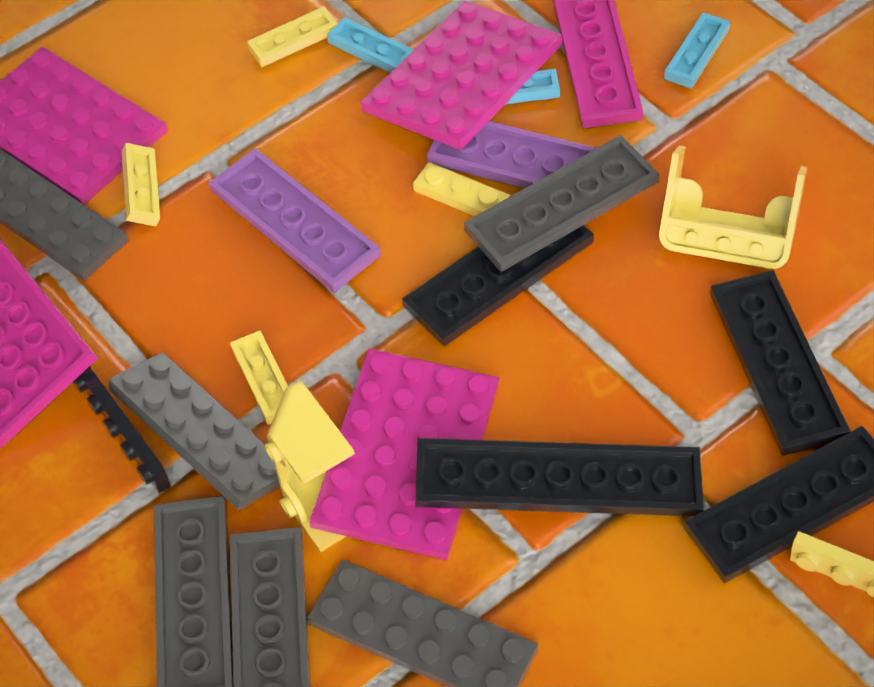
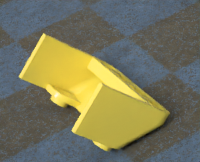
(726, 234)
(303, 448)

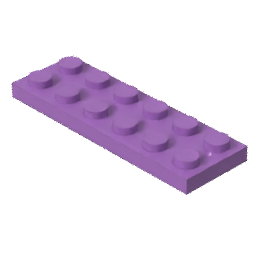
(508, 155)
(295, 220)

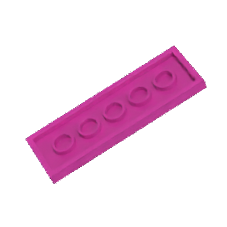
(598, 62)

